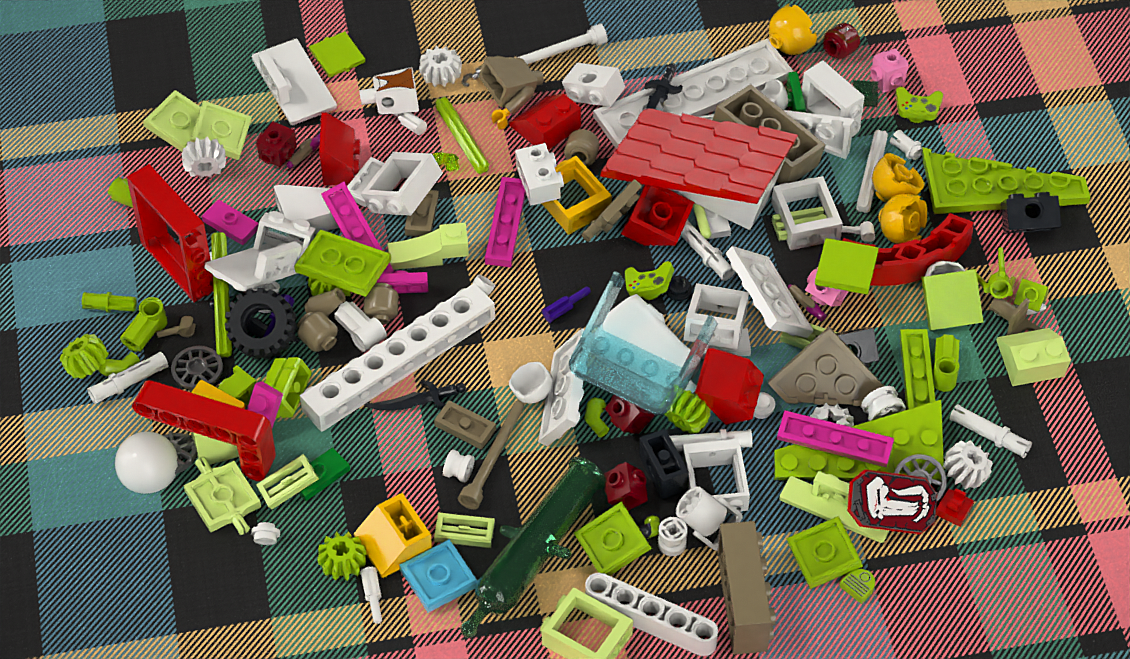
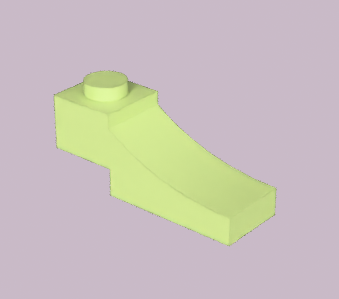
(430, 249)

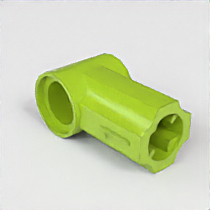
(145, 324)
(946, 363)

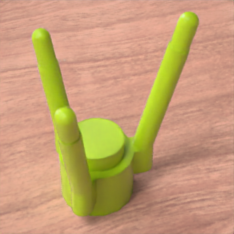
(999, 283)

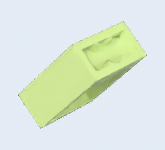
(569, 648)

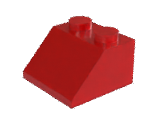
(548, 120)
(338, 151)
(657, 217)
(729, 385)

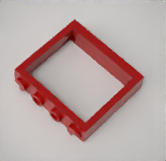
(159, 204)

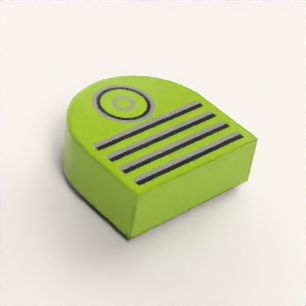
(858, 584)

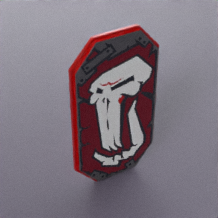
(892, 502)

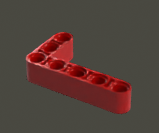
(212, 419)

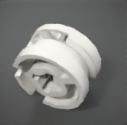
(882, 403)

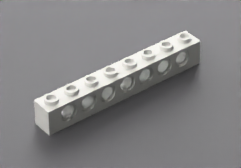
(383, 367)

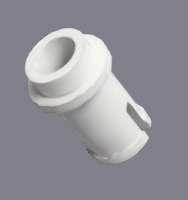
(911, 148)

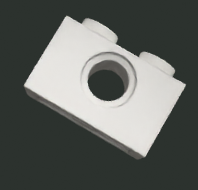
(593, 84)

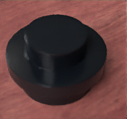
(679, 288)

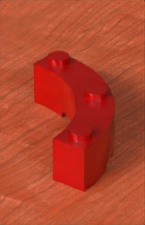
(911, 259)

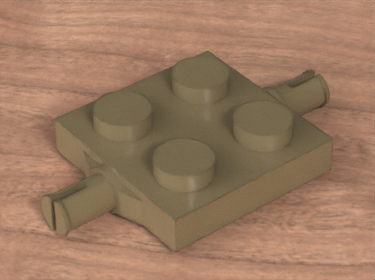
(614, 211)

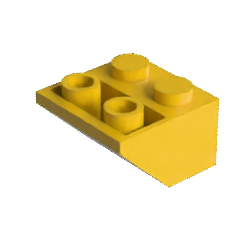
(393, 535)

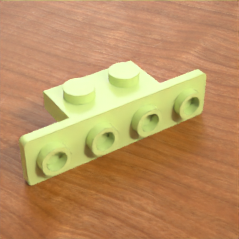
(827, 500)

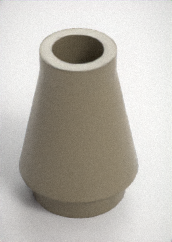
(325, 302)

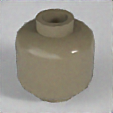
(583, 145)
(381, 303)
(317, 331)

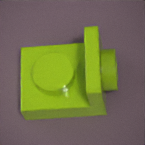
(1034, 292)

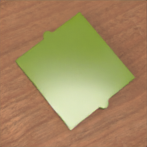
(337, 54)

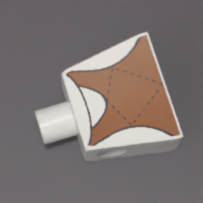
(392, 92)

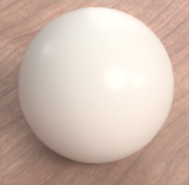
(146, 462)

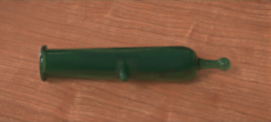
(534, 542)

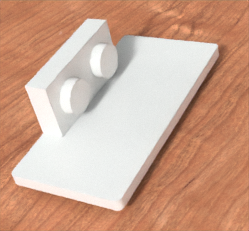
(294, 81)
(256, 267)

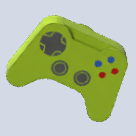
(918, 107)
(650, 283)

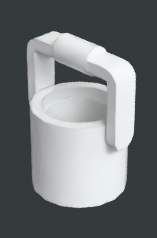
(704, 513)

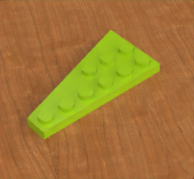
(983, 183)
(913, 432)

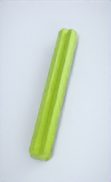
(462, 135)

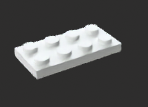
(769, 292)
(564, 399)

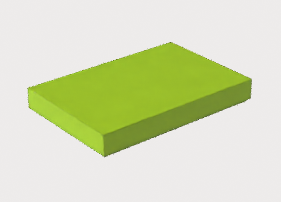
(342, 263)

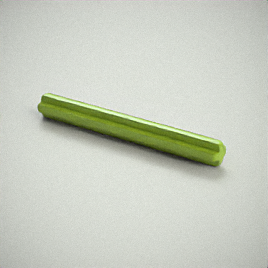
(221, 298)

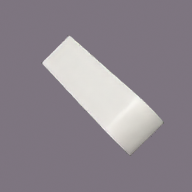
(666, 614)

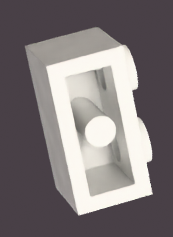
(538, 174)

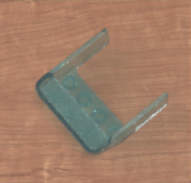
(630, 370)

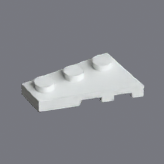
(831, 130)

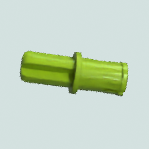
(108, 302)

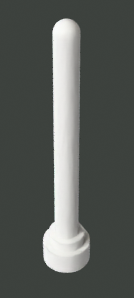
(596, 35)

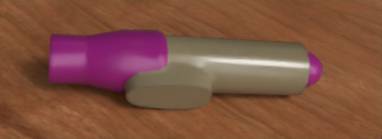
(306, 148)
(810, 306)

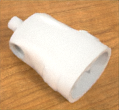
(646, 328)

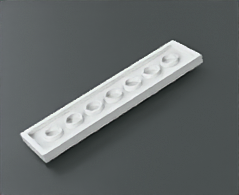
(702, 88)

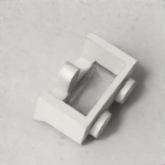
(278, 231)

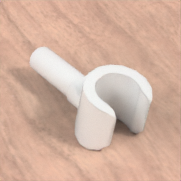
(865, 229)

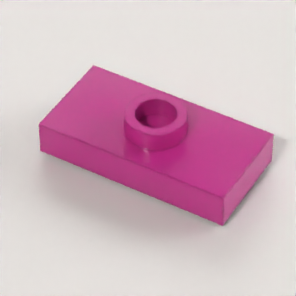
(230, 221)
(406, 282)

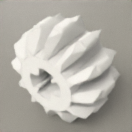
(440, 66)
(203, 157)
(967, 464)

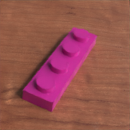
(349, 218)
(505, 223)
(835, 438)

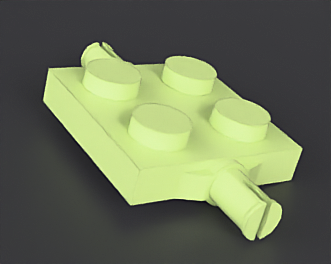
(222, 496)

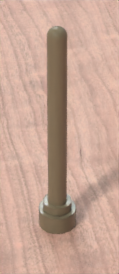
(472, 494)

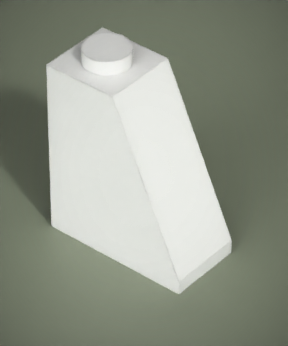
(304, 204)

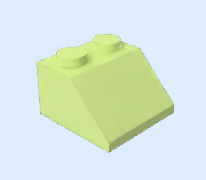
(1034, 356)

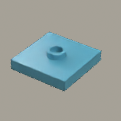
(438, 575)

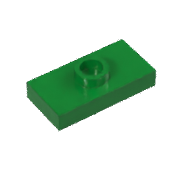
(794, 91)
(328, 468)

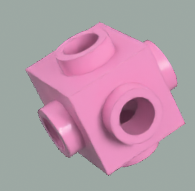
(889, 70)
(822, 294)

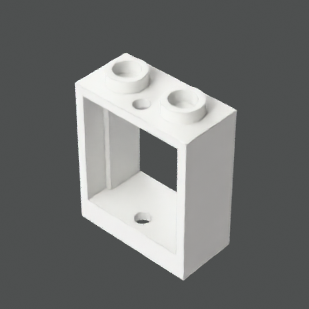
(824, 82)
(421, 173)
(802, 234)
(708, 298)
(715, 454)

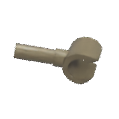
(185, 328)

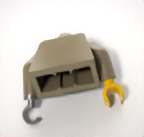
(508, 82)

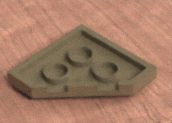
(825, 374)

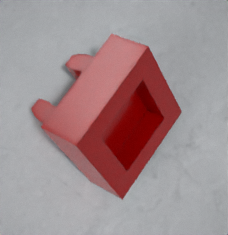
(955, 507)

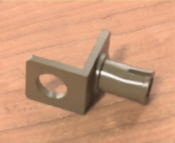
(1014, 315)

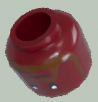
(841, 41)

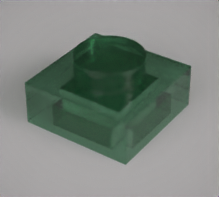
(869, 90)

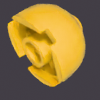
(791, 31)
(893, 178)
(903, 217)

